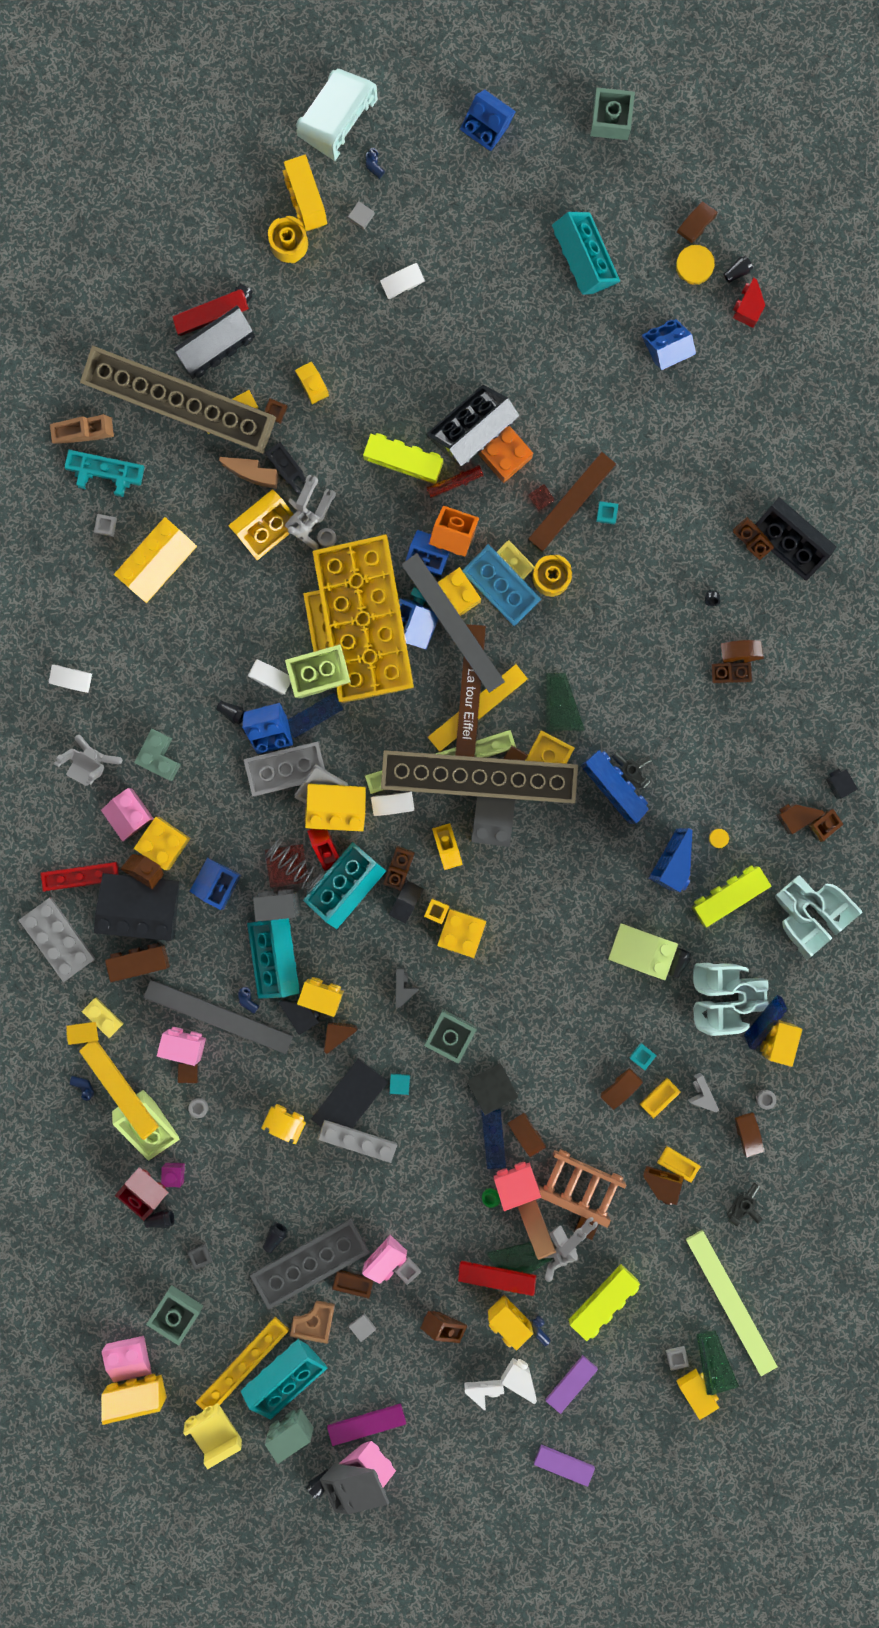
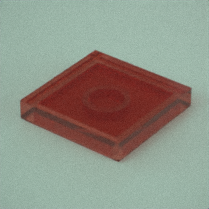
(277, 875)

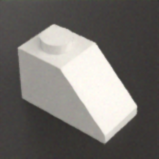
(518, 1379)

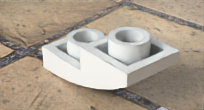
(402, 280)
(269, 676)
(70, 678)
(392, 803)

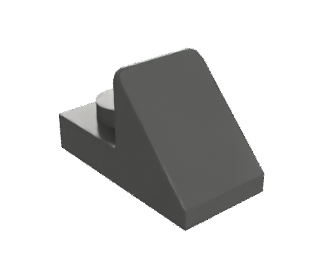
(403, 993)

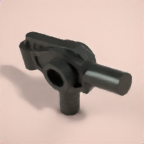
(632, 771)
(744, 1205)

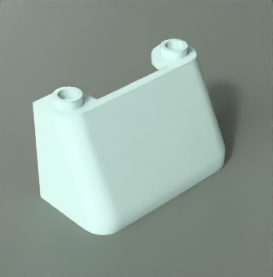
(336, 111)

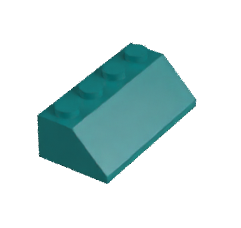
(585, 252)
(344, 885)
(273, 958)
(283, 1380)

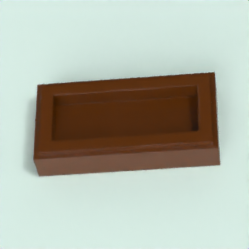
(352, 1284)

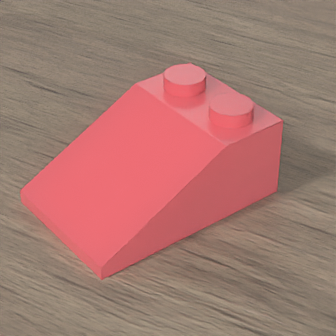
(516, 1186)

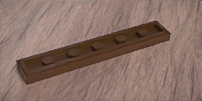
(572, 502)

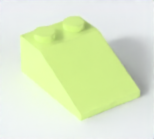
(317, 671)
(643, 951)
(156, 1142)

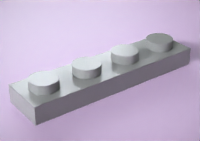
(357, 1141)

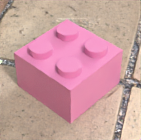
(181, 1046)

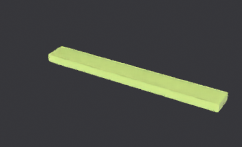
(484, 748)
(731, 1303)

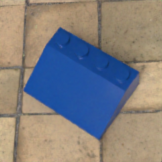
(614, 787)
(675, 862)

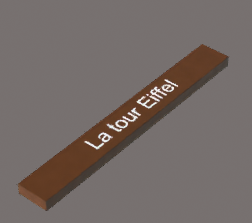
(469, 701)

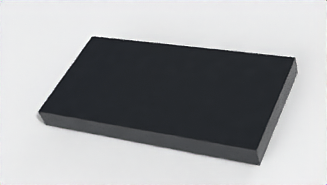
(351, 1096)

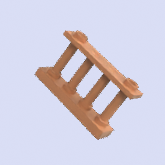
(565, 1199)

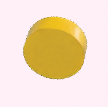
(718, 838)

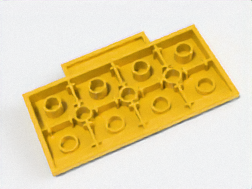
(361, 613)

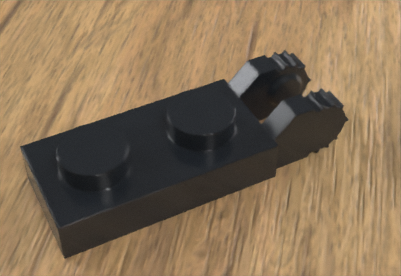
(286, 466)

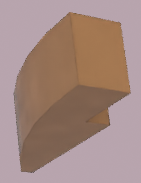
(82, 429)
(251, 471)
(536, 1229)

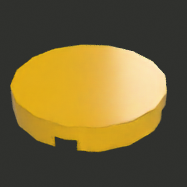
(695, 264)

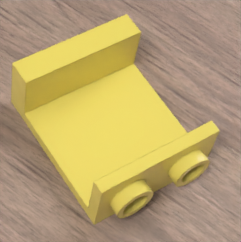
(213, 1434)

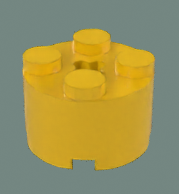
(282, 230)
(556, 585)
(284, 1124)

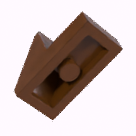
(825, 825)

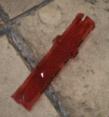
(475, 473)

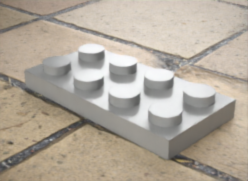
(282, 768)
(57, 939)

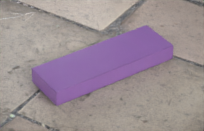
(571, 1384)
(564, 1465)

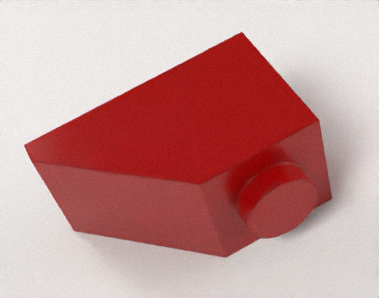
(323, 847)

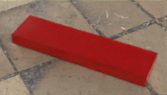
(208, 312)
(76, 876)
(497, 1278)

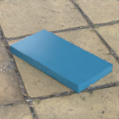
(501, 585)

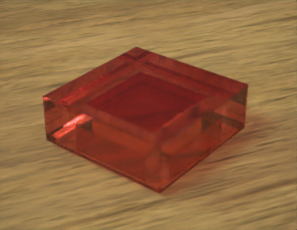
(541, 497)

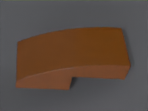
(696, 222)
(754, 538)
(744, 649)
(731, 672)
(399, 868)
(622, 1089)
(527, 1135)
(750, 1135)

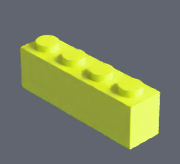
(403, 458)
(731, 896)
(604, 1302)

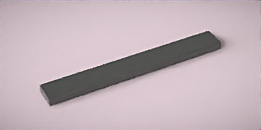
(453, 622)
(218, 1016)

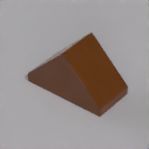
(336, 1034)

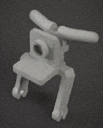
(303, 520)
(85, 764)
(565, 1247)

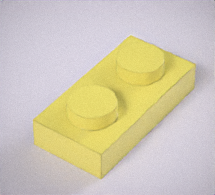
(516, 559)
(104, 1018)

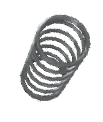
(272, 850)

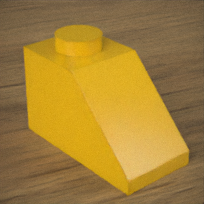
(312, 382)
(447, 846)

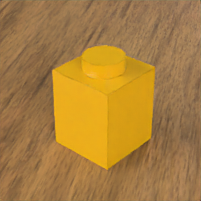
(436, 911)

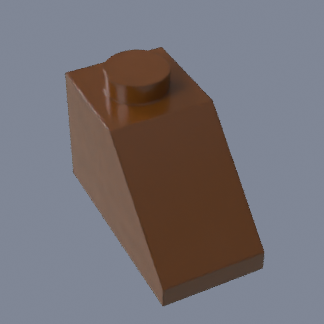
(797, 816)
(143, 870)
(664, 1184)
(442, 1327)

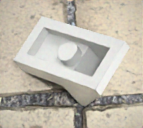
(478, 1390)

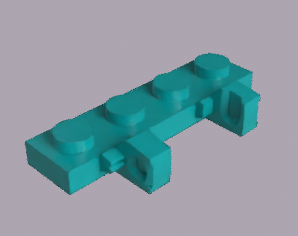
(118, 471)

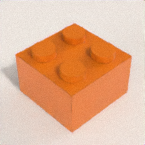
(506, 454)
(453, 531)

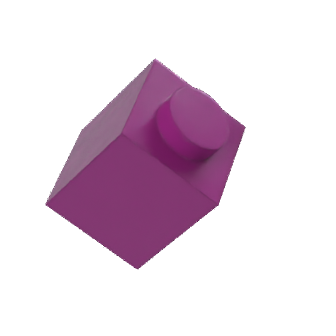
(173, 1174)

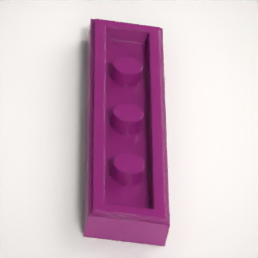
(366, 1424)

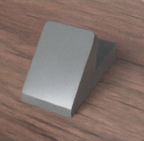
(704, 1099)

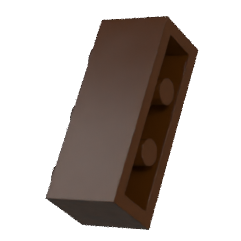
(137, 962)

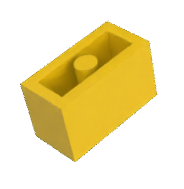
(695, 1392)

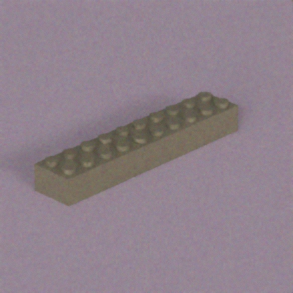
(178, 399)
(479, 776)

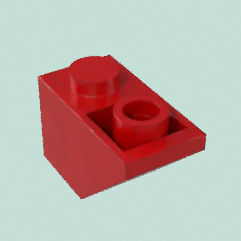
(751, 306)

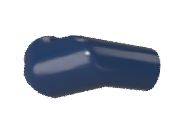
(372, 163)
(245, 1000)
(84, 1085)
(538, 1333)

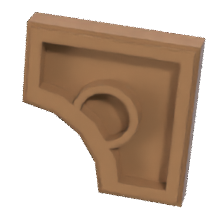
(315, 1324)

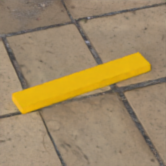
(448, 731)
(119, 1089)
(243, 1364)

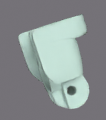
(828, 902)
(723, 979)

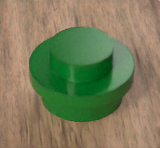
(490, 1198)

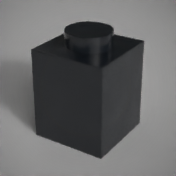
(841, 783)

